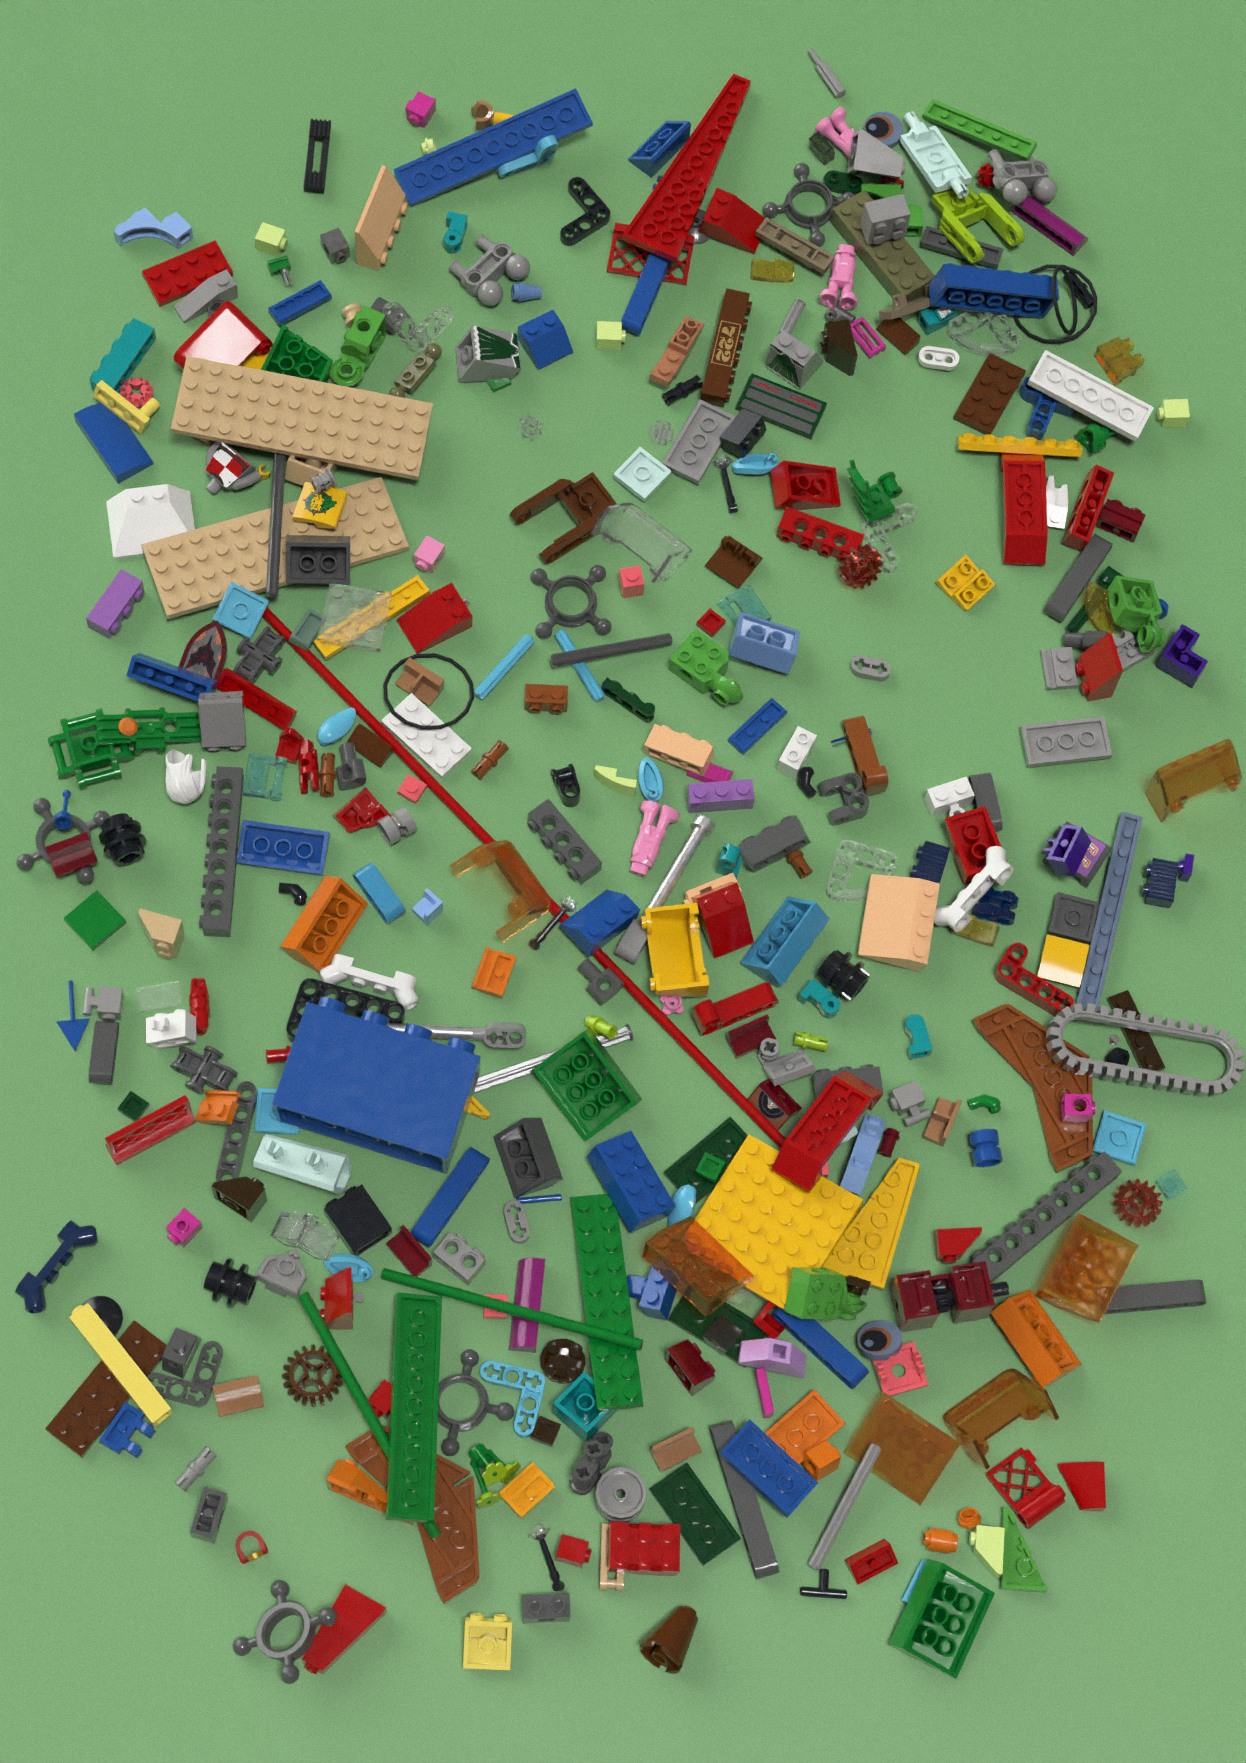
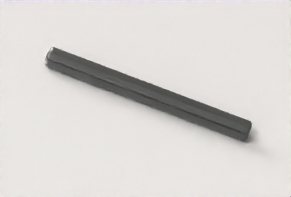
(611, 649)

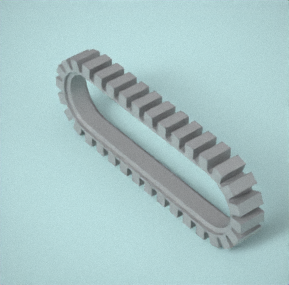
(1135, 1074)

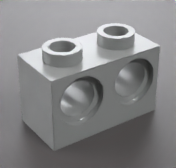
(455, 1261)

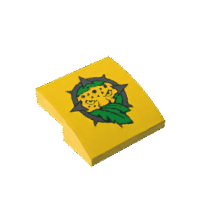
(321, 508)

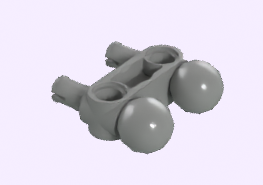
(1018, 176)
(490, 269)

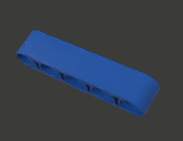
(645, 293)
(450, 1196)
(824, 1347)

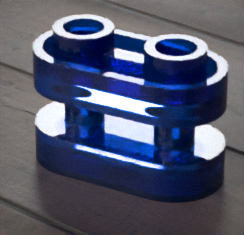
(996, 907)

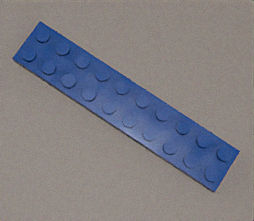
(492, 147)

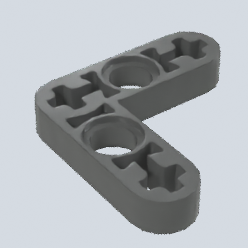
(197, 1383)

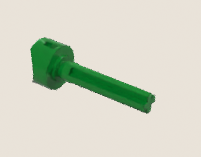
(1094, 437)

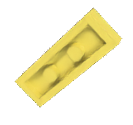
(124, 409)

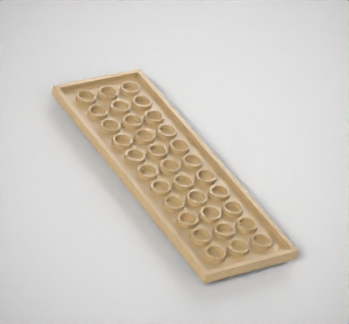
(301, 417)
(199, 564)

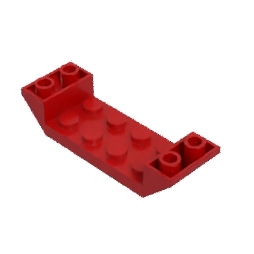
(1024, 509)
(824, 1129)

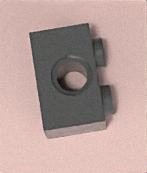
(209, 1515)
(546, 1608)

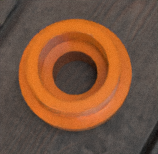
(969, 1518)

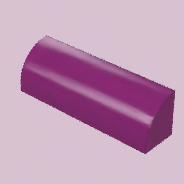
(1050, 225)
(527, 1294)

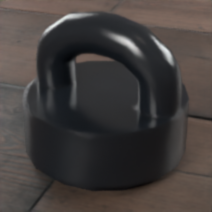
(1118, 1056)

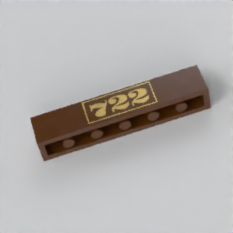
(725, 347)

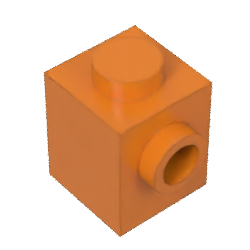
(821, 1460)

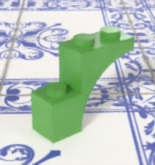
(881, 191)

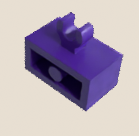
(1067, 850)

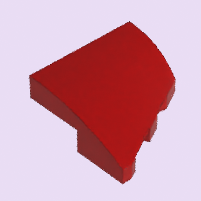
(360, 812)
(1086, 1483)

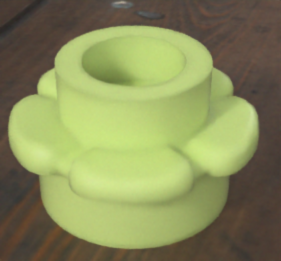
(428, 146)

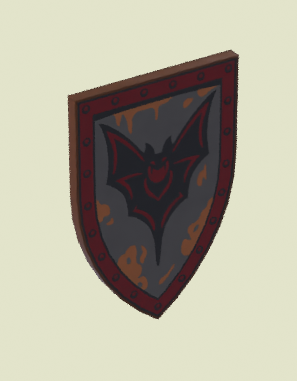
(206, 651)

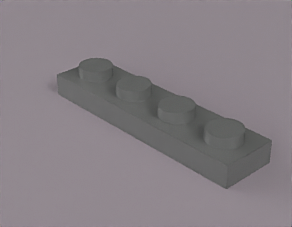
(937, 241)

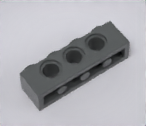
(548, 814)

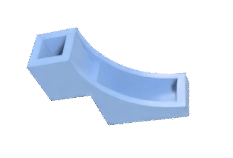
(144, 225)
(863, 1153)

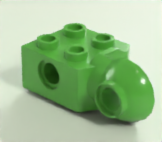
(360, 346)
(1137, 609)
(703, 665)
(821, 1295)

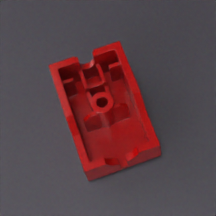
(644, 1548)

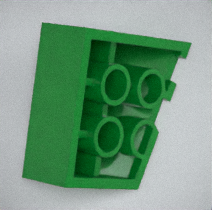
(297, 358)

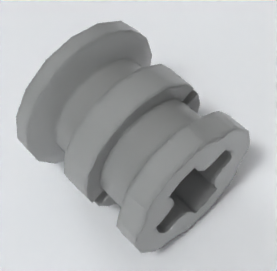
(323, 481)
(769, 1045)

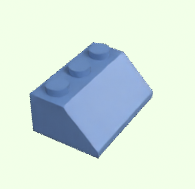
(764, 643)

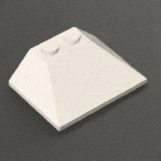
(147, 516)

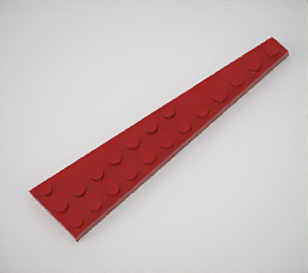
(675, 201)

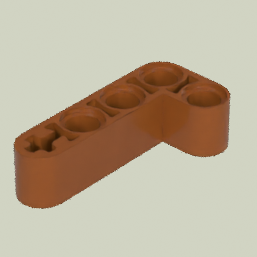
(864, 756)

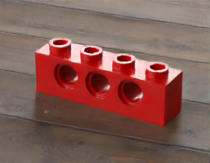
(1088, 507)
(814, 526)

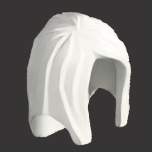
(181, 781)

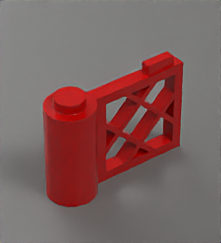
(1039, 1501)

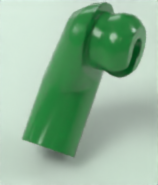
(985, 1100)

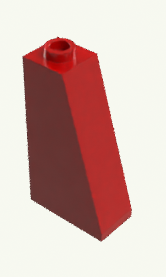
(354, 1619)

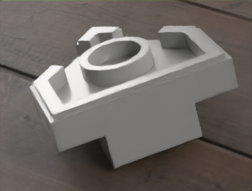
(283, 1273)

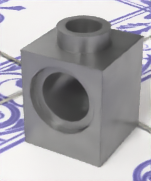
(335, 246)

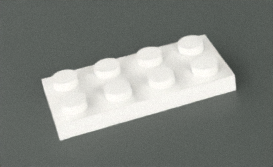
(436, 748)

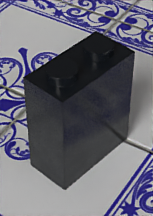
(357, 1220)

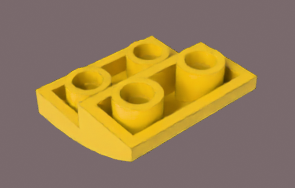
(965, 583)
(1063, 960)

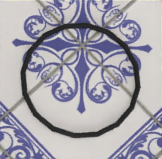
(1083, 329)
(435, 726)

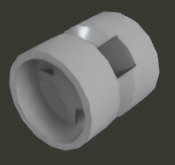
(397, 825)

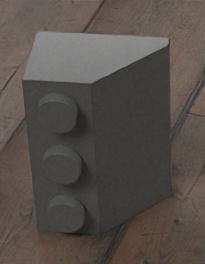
(318, 559)
(527, 1157)

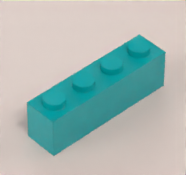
(124, 355)

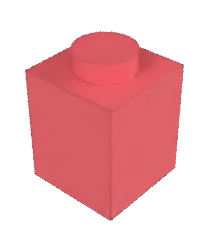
(631, 581)

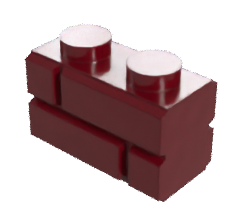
(1120, 520)

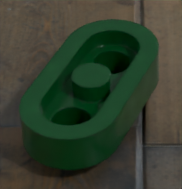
(842, 183)

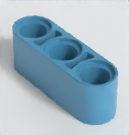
(379, 893)

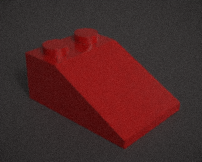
(732, 221)
(804, 486)
(435, 619)
(1099, 669)
(970, 837)
(724, 919)
(338, 1301)

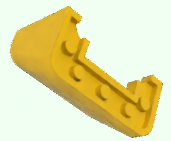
(675, 951)

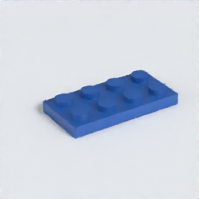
(768, 1468)

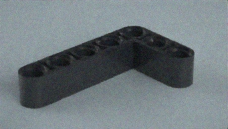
(343, 995)

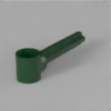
(1081, 617)

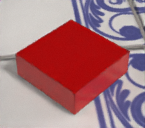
(711, 623)

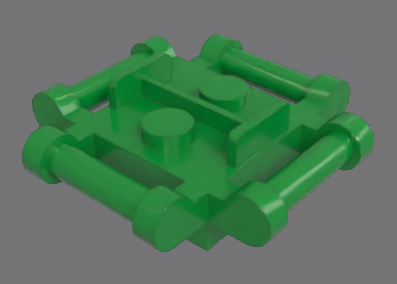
(85, 753)

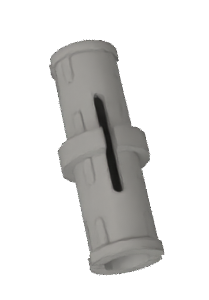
(195, 1469)

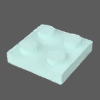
(642, 474)

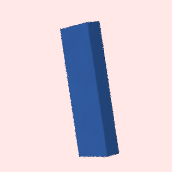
(757, 726)

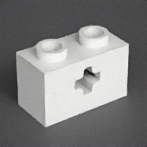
(796, 752)

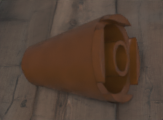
(671, 1640)

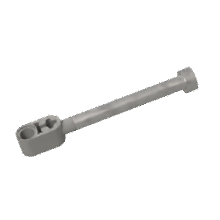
(635, 937)
(477, 1033)

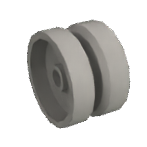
(623, 1481)

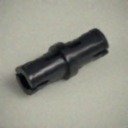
(1079, 287)
(682, 390)

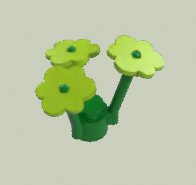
(494, 1472)

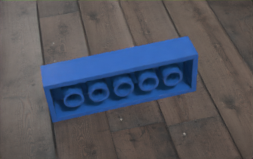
(992, 291)

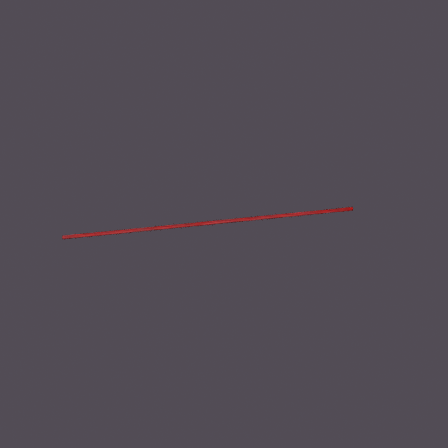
(485, 838)

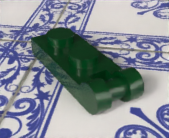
(629, 701)

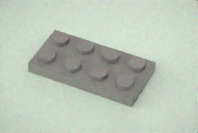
(698, 442)
(1066, 741)

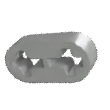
(870, 668)
(511, 1223)

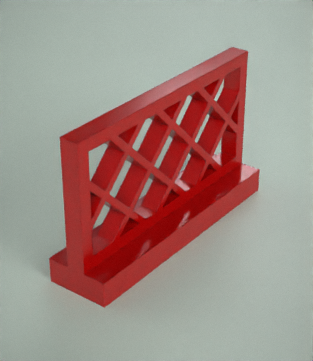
(619, 229)
(150, 1130)

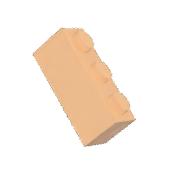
(679, 749)

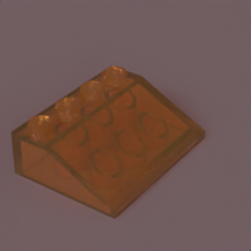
(696, 1264)
(1086, 1269)
(911, 1448)

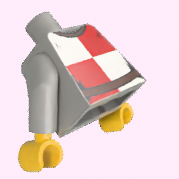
(230, 469)

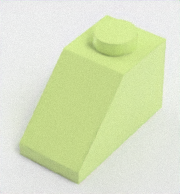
(989, 1547)

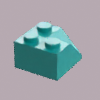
(578, 1408)

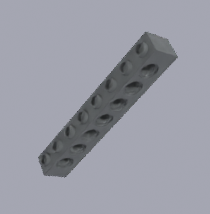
(221, 924)
(1107, 1173)

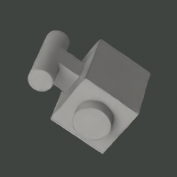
(108, 1004)
(909, 1099)

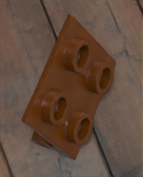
(733, 561)

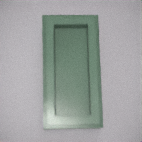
(306, 630)

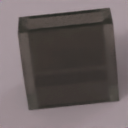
(817, 139)
(722, 1334)

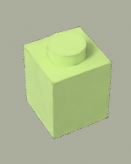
(271, 239)
(609, 335)
(1174, 413)

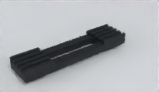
(315, 180)

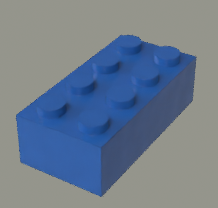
(631, 1181)

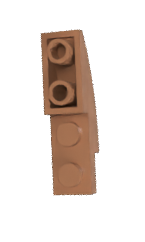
(677, 352)

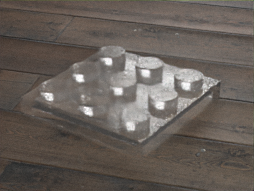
(354, 617)

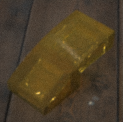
(774, 271)
(979, 931)

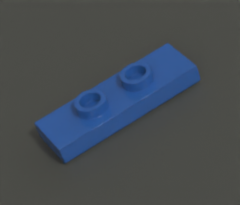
(300, 303)

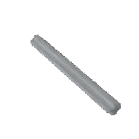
(844, 1507)

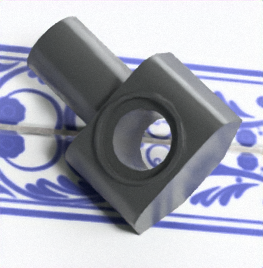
(1083, 640)
(351, 772)
(597, 978)

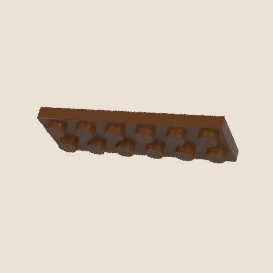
(101, 1395)

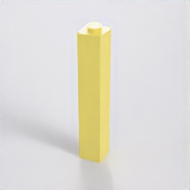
(120, 1364)

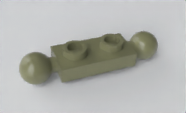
(416, 371)

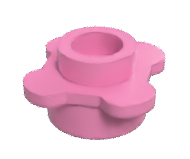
(668, 1009)

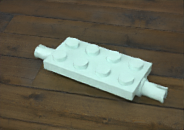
(935, 157)

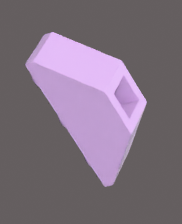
(773, 1356)

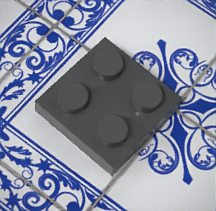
(1073, 918)

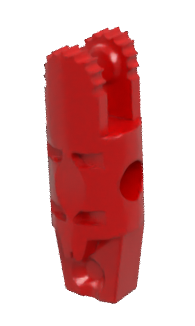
(308, 766)
(199, 1004)

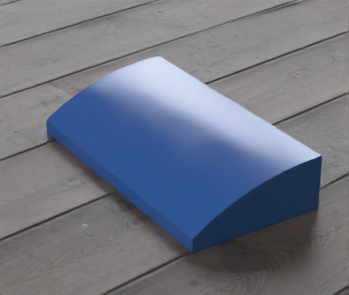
(113, 441)
(283, 847)

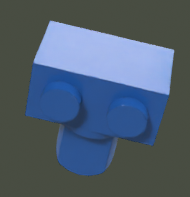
(655, 1293)

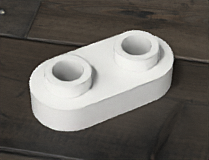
(938, 357)

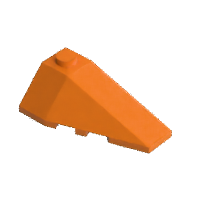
(357, 1485)

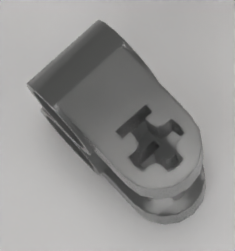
(851, 796)

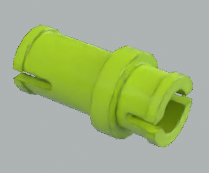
(599, 1025)
(806, 1040)

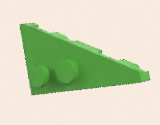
(1019, 1569)

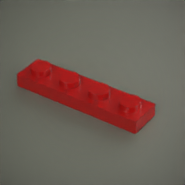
(258, 699)

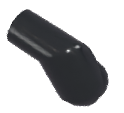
(803, 782)
(295, 890)

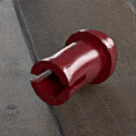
(888, 1143)

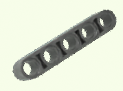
(1078, 578)
(241, 1126)
(1157, 1296)

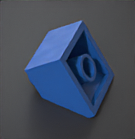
(544, 339)

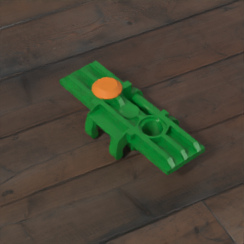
(144, 735)

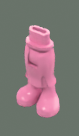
(837, 121)
(841, 278)
(650, 837)

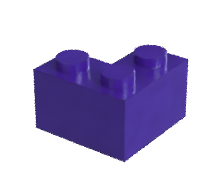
(1180, 659)

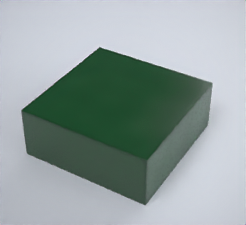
(133, 1106)

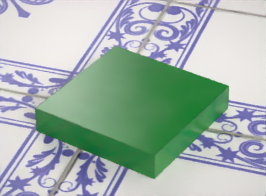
(94, 920)

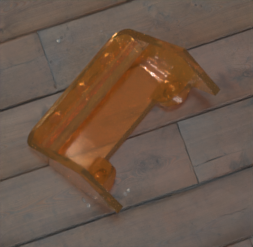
(1193, 776)
(531, 899)
(994, 1408)

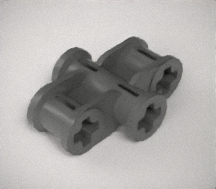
(259, 655)
(203, 1069)
(596, 1457)

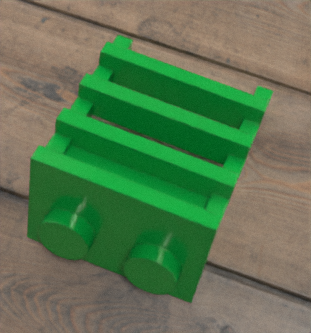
(870, 500)

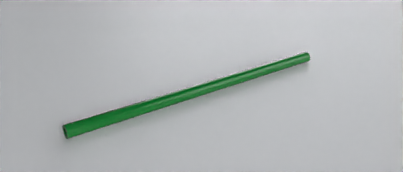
(512, 1309)
(353, 1385)

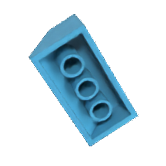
(785, 940)

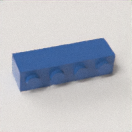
(170, 677)

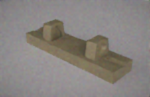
(794, 245)
(902, 307)

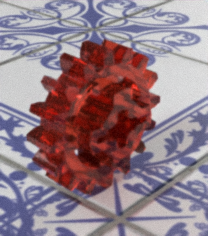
(860, 566)
(1138, 1191)

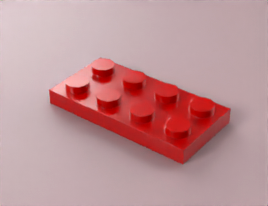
(185, 272)

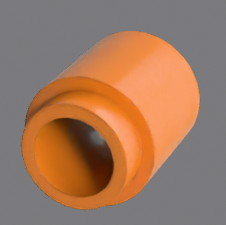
(940, 1540)

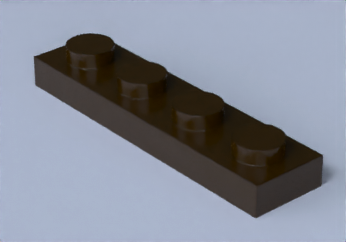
(1138, 1041)

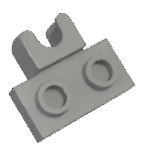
(1129, 650)

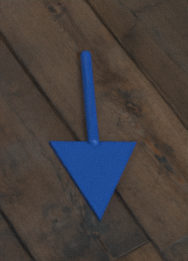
(73, 1028)

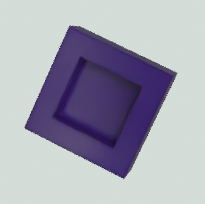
(1185, 867)

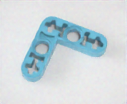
(543, 153)
(527, 1391)

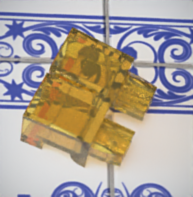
(1116, 359)

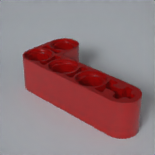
(1037, 984)
(718, 1015)

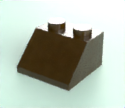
(839, 346)
(241, 1195)

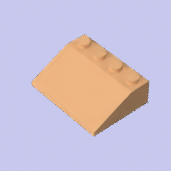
(380, 221)
(898, 921)

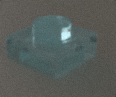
(1171, 1184)

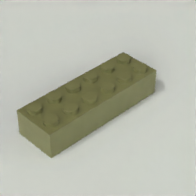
(891, 262)

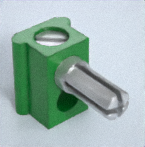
(280, 266)

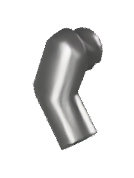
(838, 314)

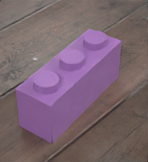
(115, 604)
(720, 796)

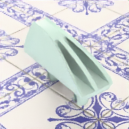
(304, 1163)

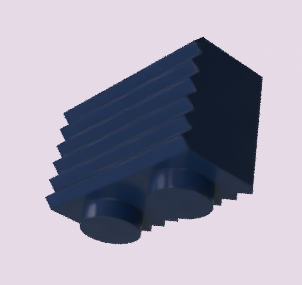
(931, 862)
(1161, 882)

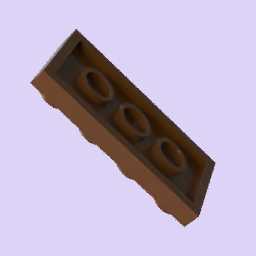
(989, 394)

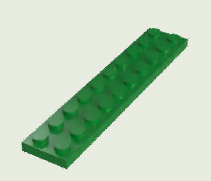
(606, 1301)
(414, 1408)

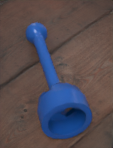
(64, 815)

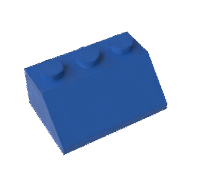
(600, 921)

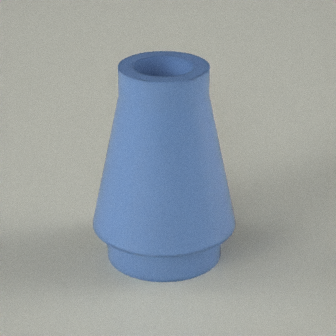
(523, 292)

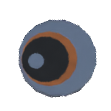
(884, 127)
(879, 1339)

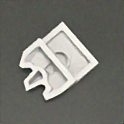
(1056, 504)

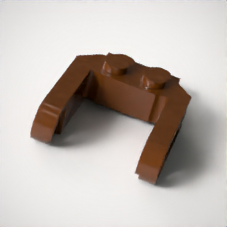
(582, 500)

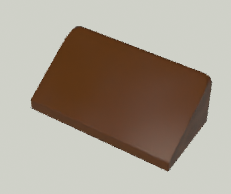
(899, 334)
(370, 745)

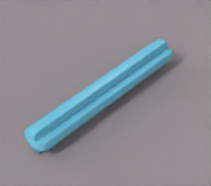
(504, 666)
(581, 667)

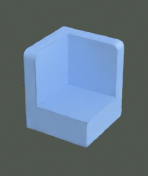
(428, 907)

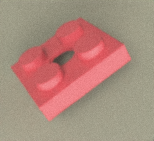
(914, 1371)

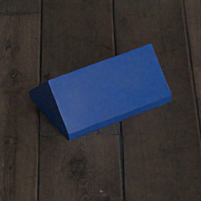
(661, 146)

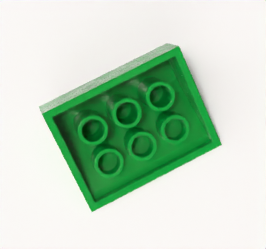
(587, 1084)
(942, 1618)

